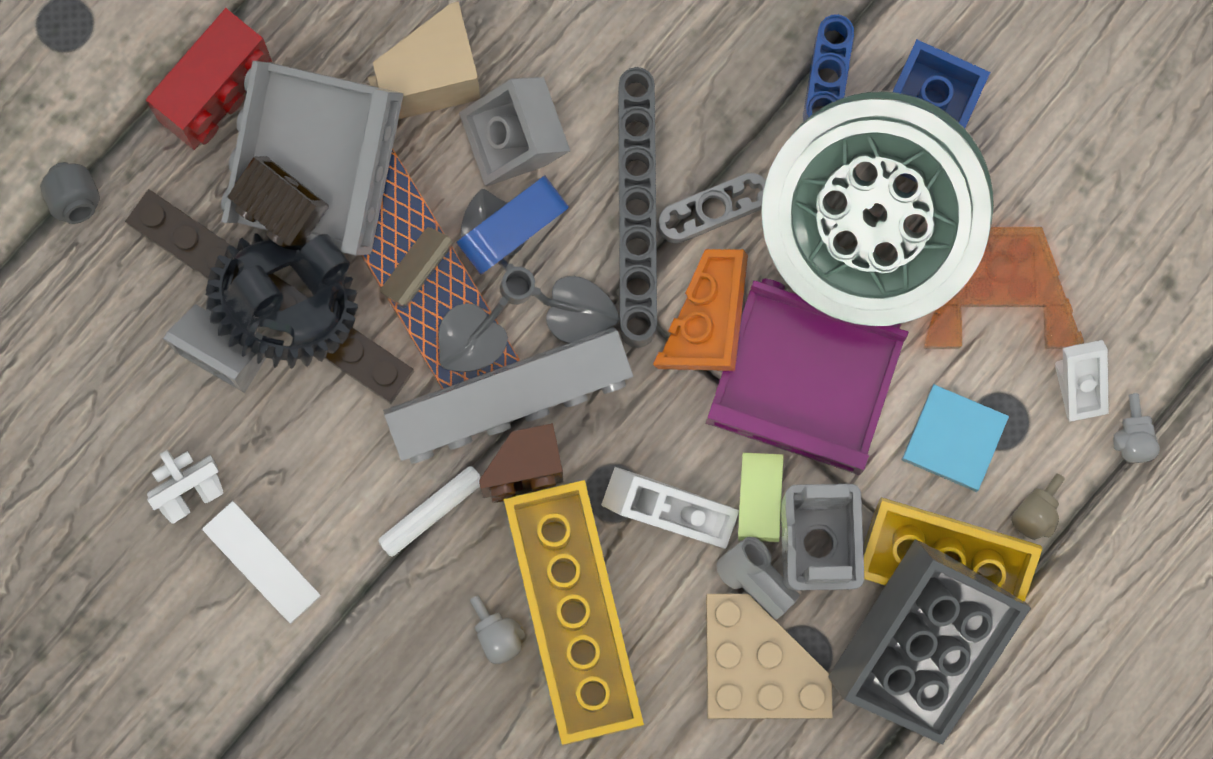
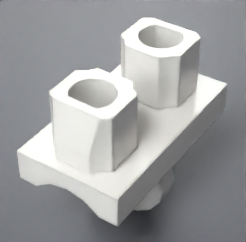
(168, 494)

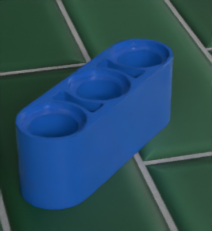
(829, 56)
(512, 225)

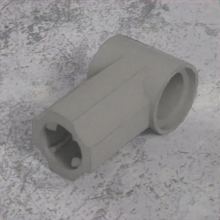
(750, 567)

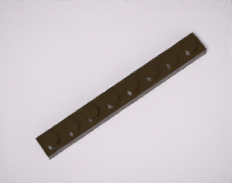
(199, 250)

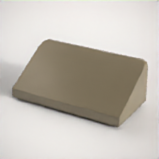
(416, 267)

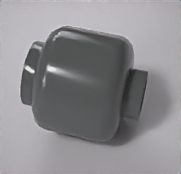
(70, 192)

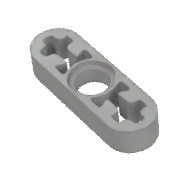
(682, 211)

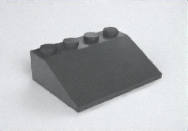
(927, 643)

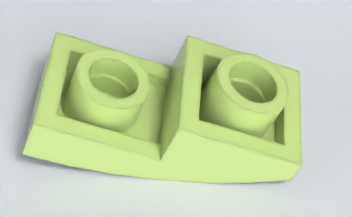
(761, 496)

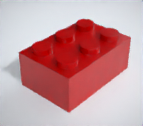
(208, 80)

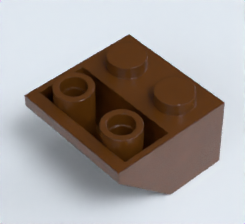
(524, 462)

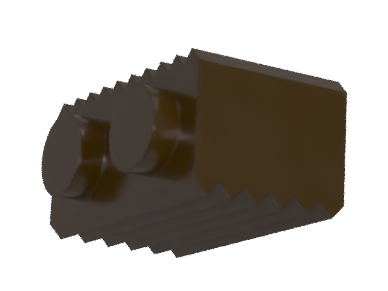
(277, 202)

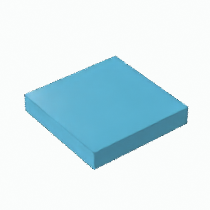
(955, 438)

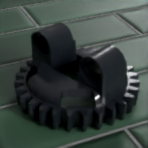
(256, 301)

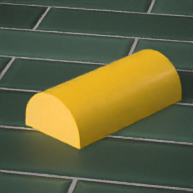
(991, 554)

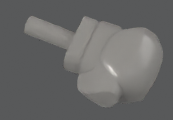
(1138, 437)
(497, 636)

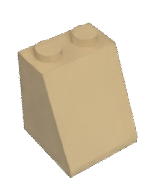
(430, 66)

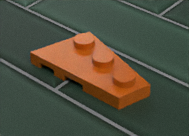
(710, 319)

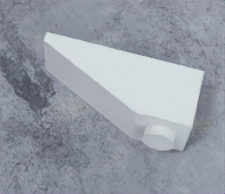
(669, 508)

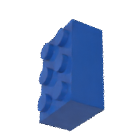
(942, 81)

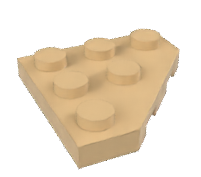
(758, 666)

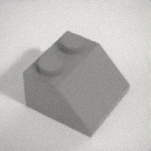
(514, 130)
(199, 343)

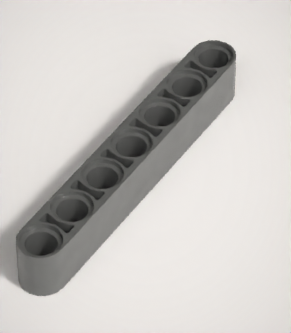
(642, 188)

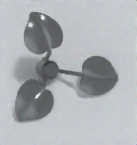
(475, 341)

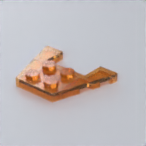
(1012, 273)

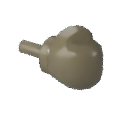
(1038, 511)

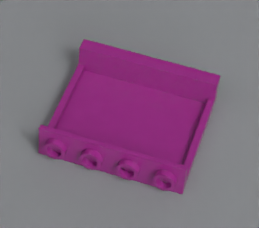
(806, 379)

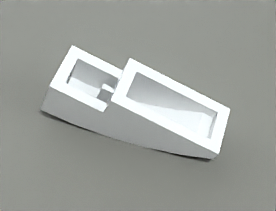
(261, 562)

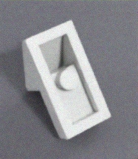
(1084, 380)

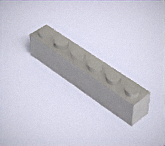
(508, 394)

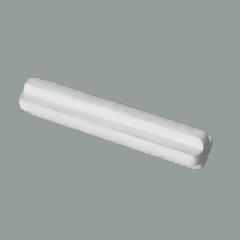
(430, 511)

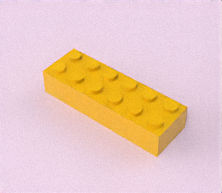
(573, 612)

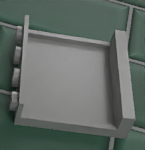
(327, 137)

